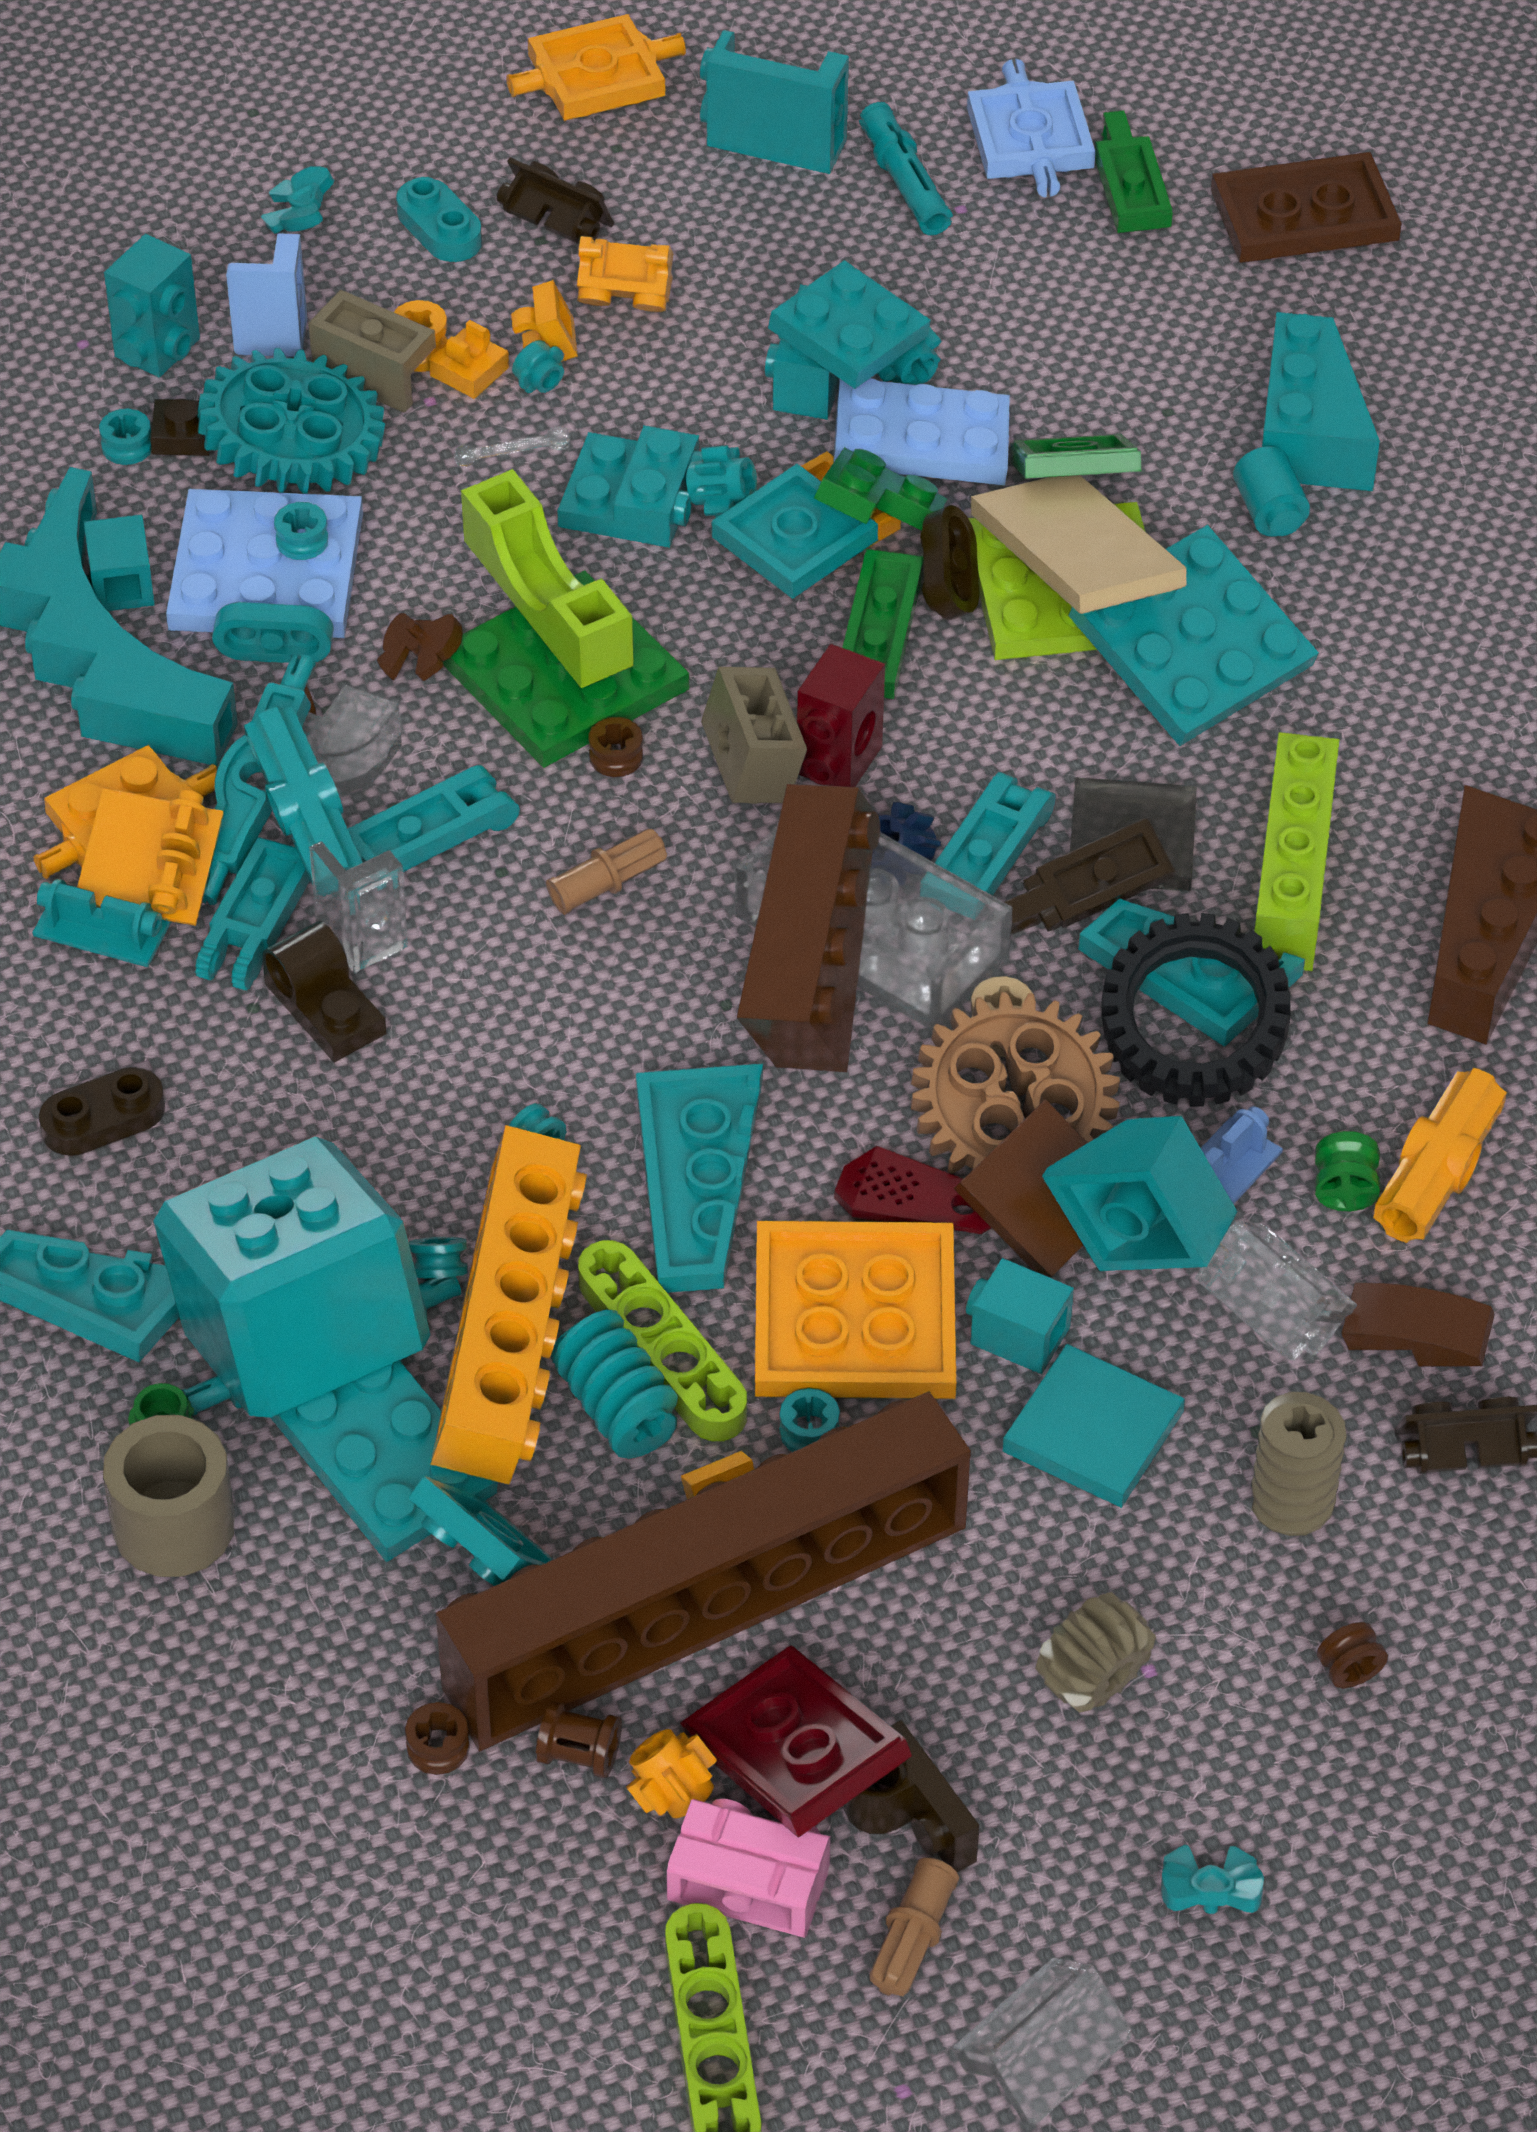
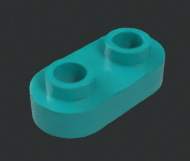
(439, 219)
(272, 632)

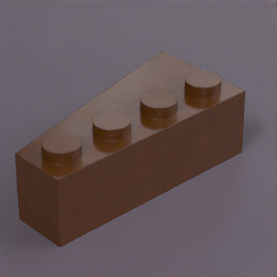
(1487, 915)
(811, 929)

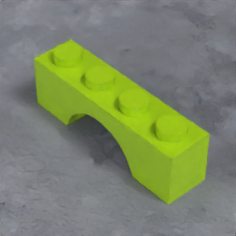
(578, 622)

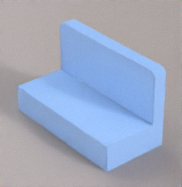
(269, 301)

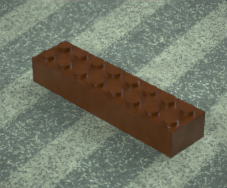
(703, 1569)

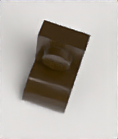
(313, 983)
(926, 1800)

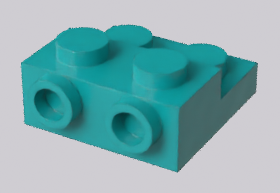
(631, 486)

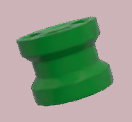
(1347, 1171)

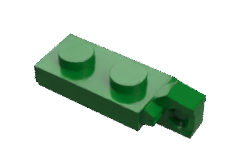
(1131, 177)

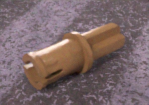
(606, 870)
(913, 1926)

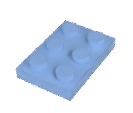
(926, 429)

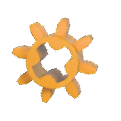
(671, 1773)

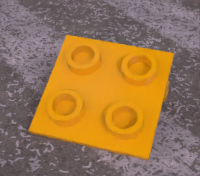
(152, 852)

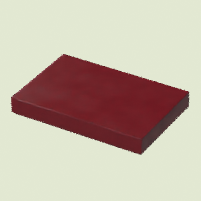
(796, 1740)

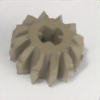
(1095, 1652)

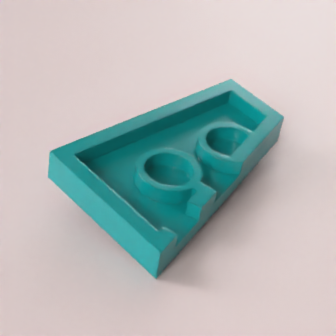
(1195, 989)
(96, 1296)

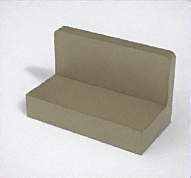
(372, 345)

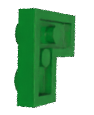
(862, 484)

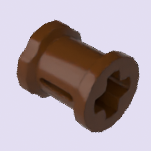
(578, 1739)

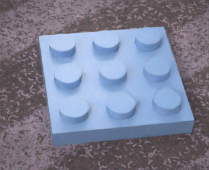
(232, 557)

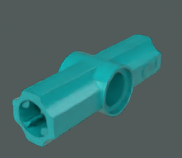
(299, 787)

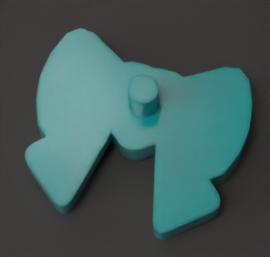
(305, 198)
(1235, 1885)

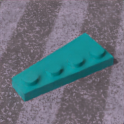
(695, 1165)

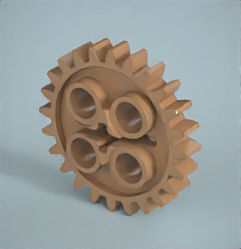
(961, 1108)

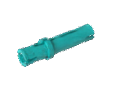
(896, 153)

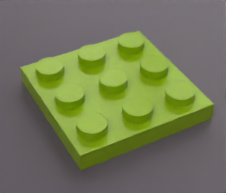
(1022, 609)

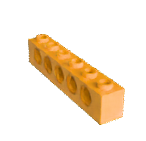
(508, 1305)

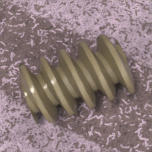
(1297, 1463)

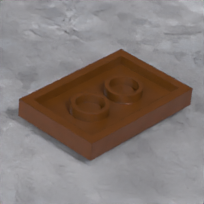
(1305, 207)

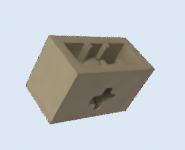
(753, 734)

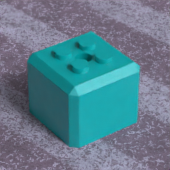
(292, 1277)

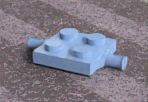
(1030, 129)

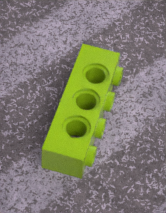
(1296, 845)

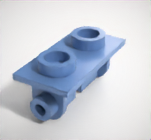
(1241, 1151)

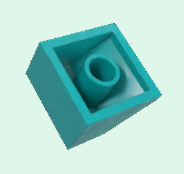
(1143, 1197)

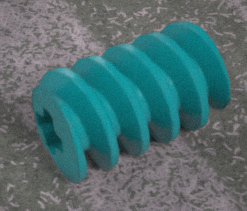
(616, 1384)

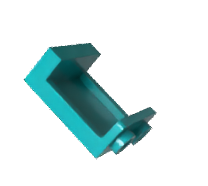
(775, 107)

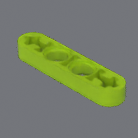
(668, 1336)
(714, 2036)

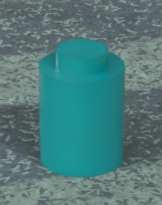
(1271, 491)

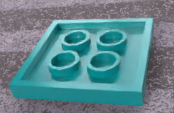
(1201, 646)

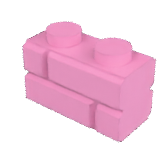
(748, 1866)

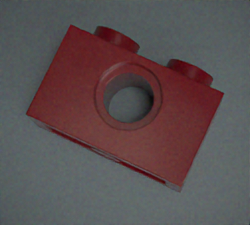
(841, 717)

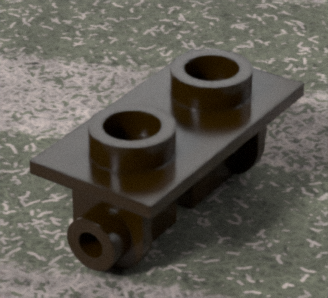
(538, 188)
(1441, 1435)

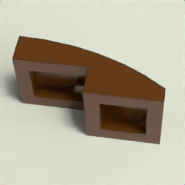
(1431, 1323)

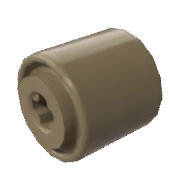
(169, 1495)

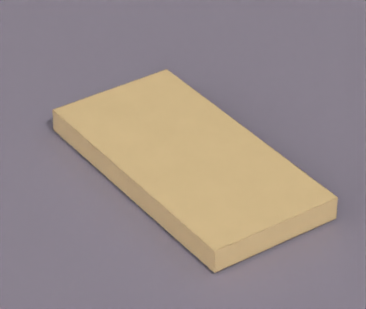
(1078, 542)

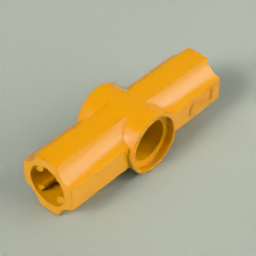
(1440, 1155)

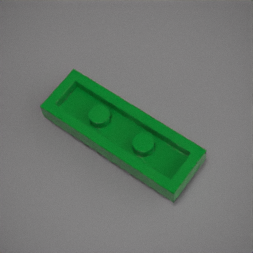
(884, 610)

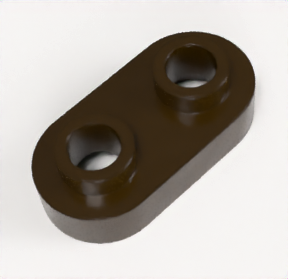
(949, 563)
(104, 1111)

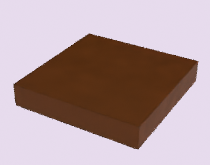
(1015, 1198)

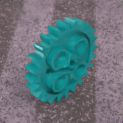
(290, 420)

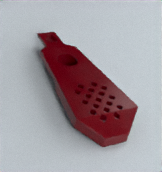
(884, 1199)

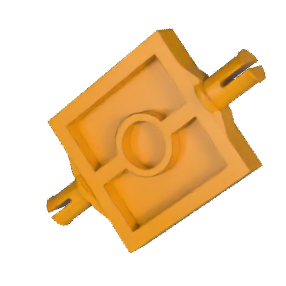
(596, 66)
(76, 804)

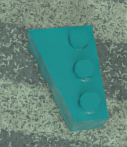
(1318, 406)

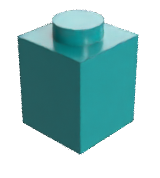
(119, 562)
(1020, 1315)

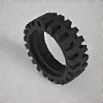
(1206, 941)

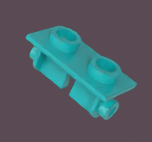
(114, 930)

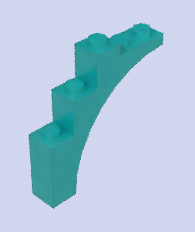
(117, 682)

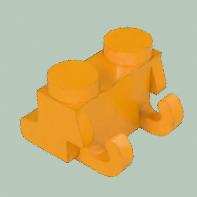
(624, 272)

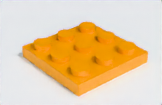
(855, 1309)

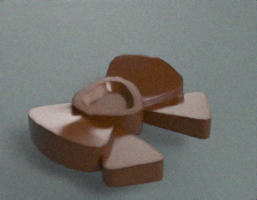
(426, 639)

